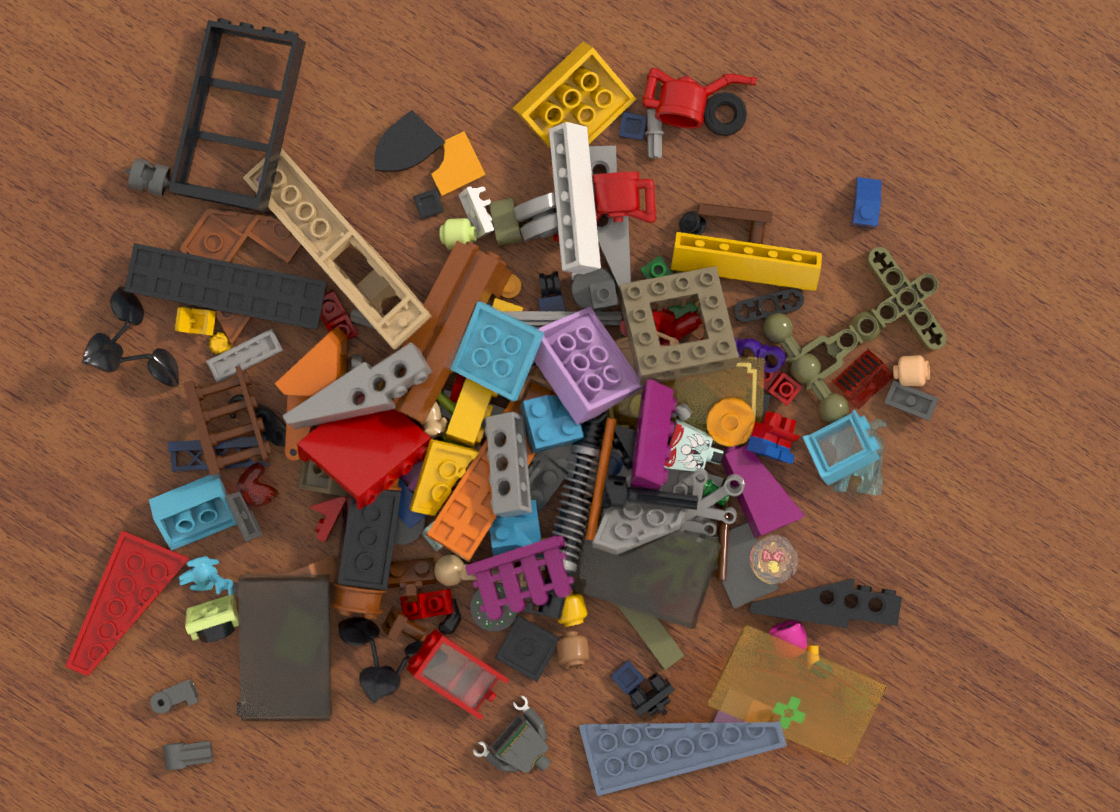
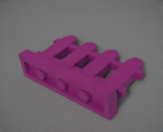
(533, 575)

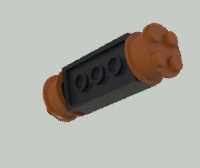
(366, 554)

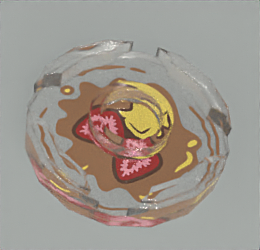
(773, 559)

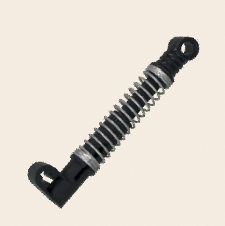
(573, 515)

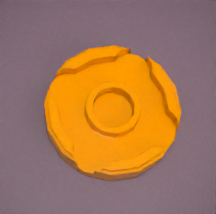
(730, 422)

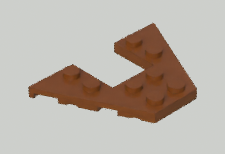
(222, 235)

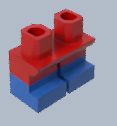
(773, 438)

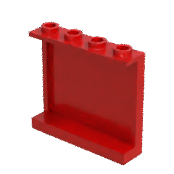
(366, 451)

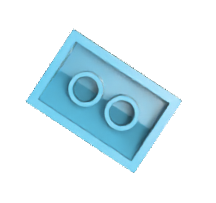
(192, 512)

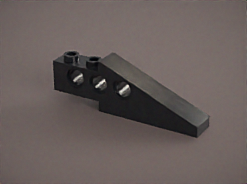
(807, 607)

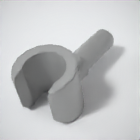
(682, 412)

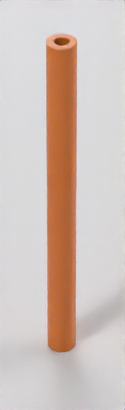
(601, 478)

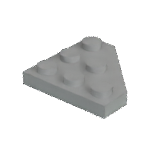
(636, 525)

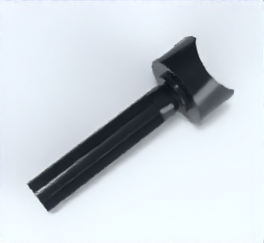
(619, 492)

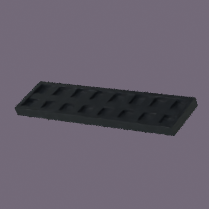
(225, 286)

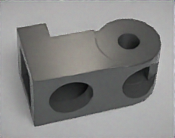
(167, 698)

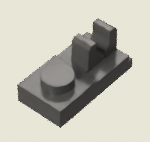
(911, 401)

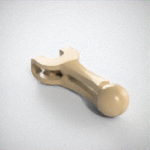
(451, 571)

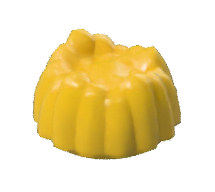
(219, 343)

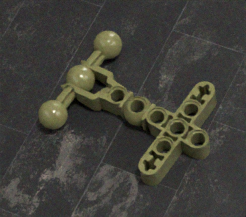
(807, 368)

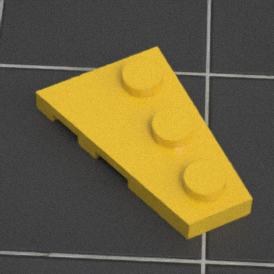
(439, 473)

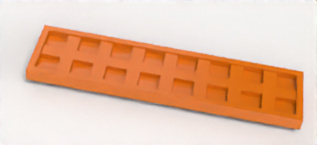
(469, 510)

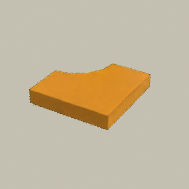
(459, 165)

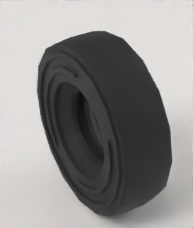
(737, 105)

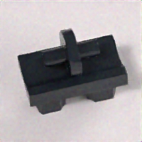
(653, 700)

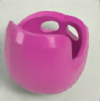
(794, 634)

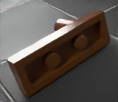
(757, 217)
(397, 623)

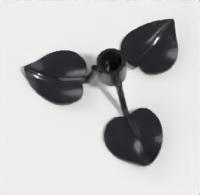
(107, 354)
(374, 680)

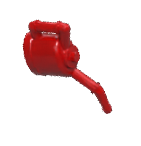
(683, 100)
(619, 197)

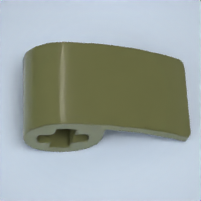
(505, 222)

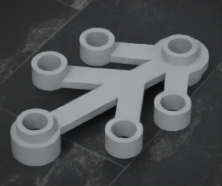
(703, 504)

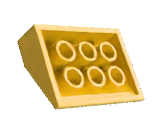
(576, 92)

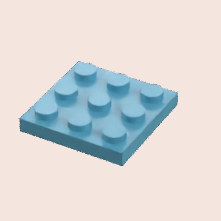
(497, 351)

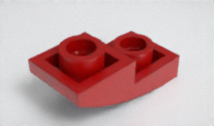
(335, 316)
(781, 386)
(428, 605)

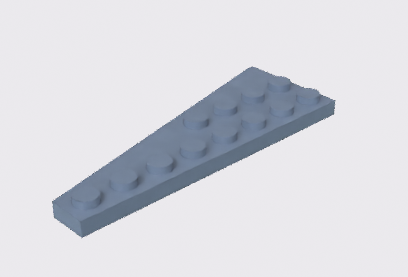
(648, 752)

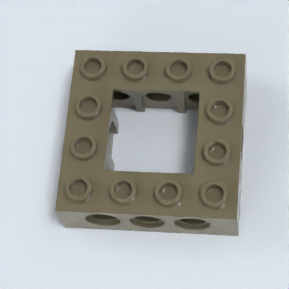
(659, 364)

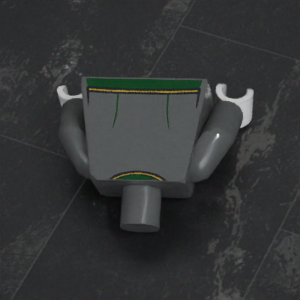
(519, 744)

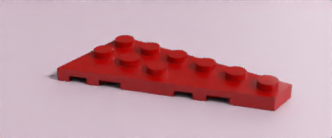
(127, 588)

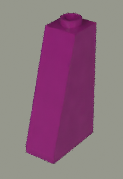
(762, 499)

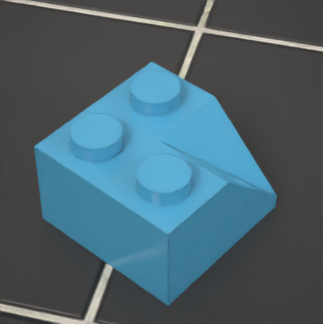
(548, 424)
(515, 531)

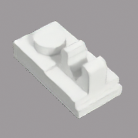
(476, 210)

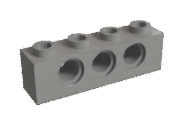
(516, 474)

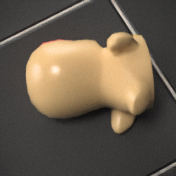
(435, 424)

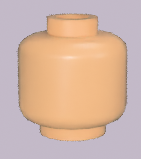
(912, 371)

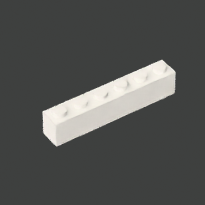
(574, 198)

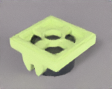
(212, 619)

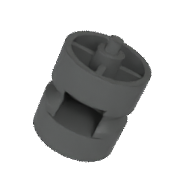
(149, 177)

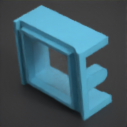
(842, 447)

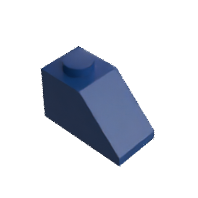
(866, 203)

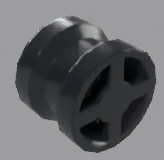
(549, 284)

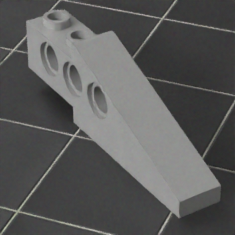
(613, 237)
(340, 398)

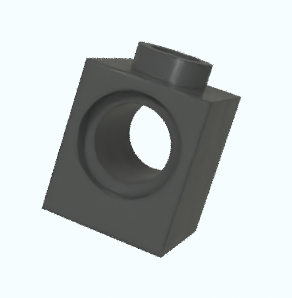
(603, 295)

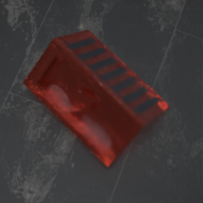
(863, 378)

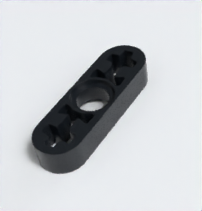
(784, 295)

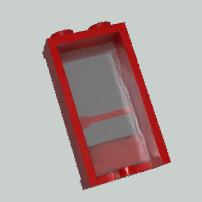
(455, 672)

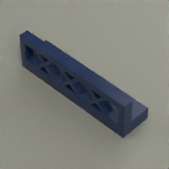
(195, 445)

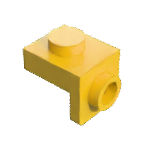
(195, 321)

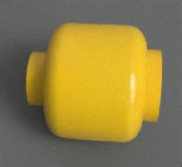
(574, 610)

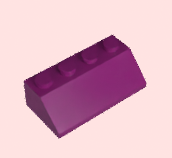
(652, 436)

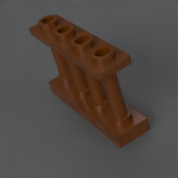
(204, 416)

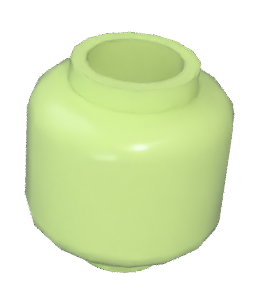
(457, 230)

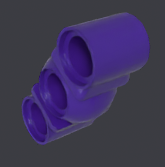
(761, 351)

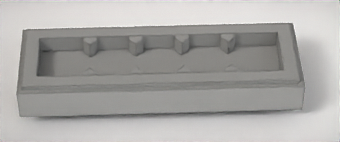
(244, 355)

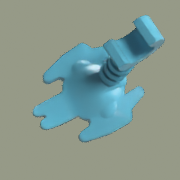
(205, 576)

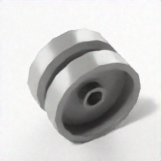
(542, 213)

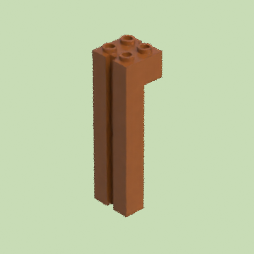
(463, 281)

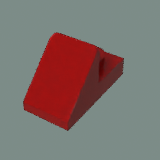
(332, 510)

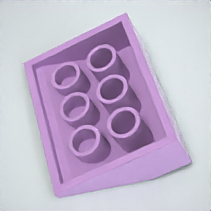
(584, 365)

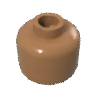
(573, 650)

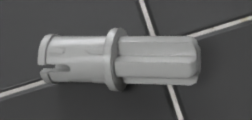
(654, 135)

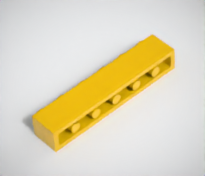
(747, 261)
(474, 403)

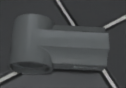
(180, 754)

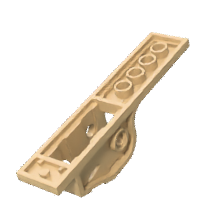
(326, 235)

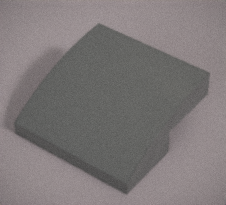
(244, 517)

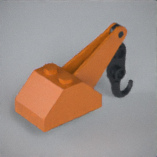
(307, 377)

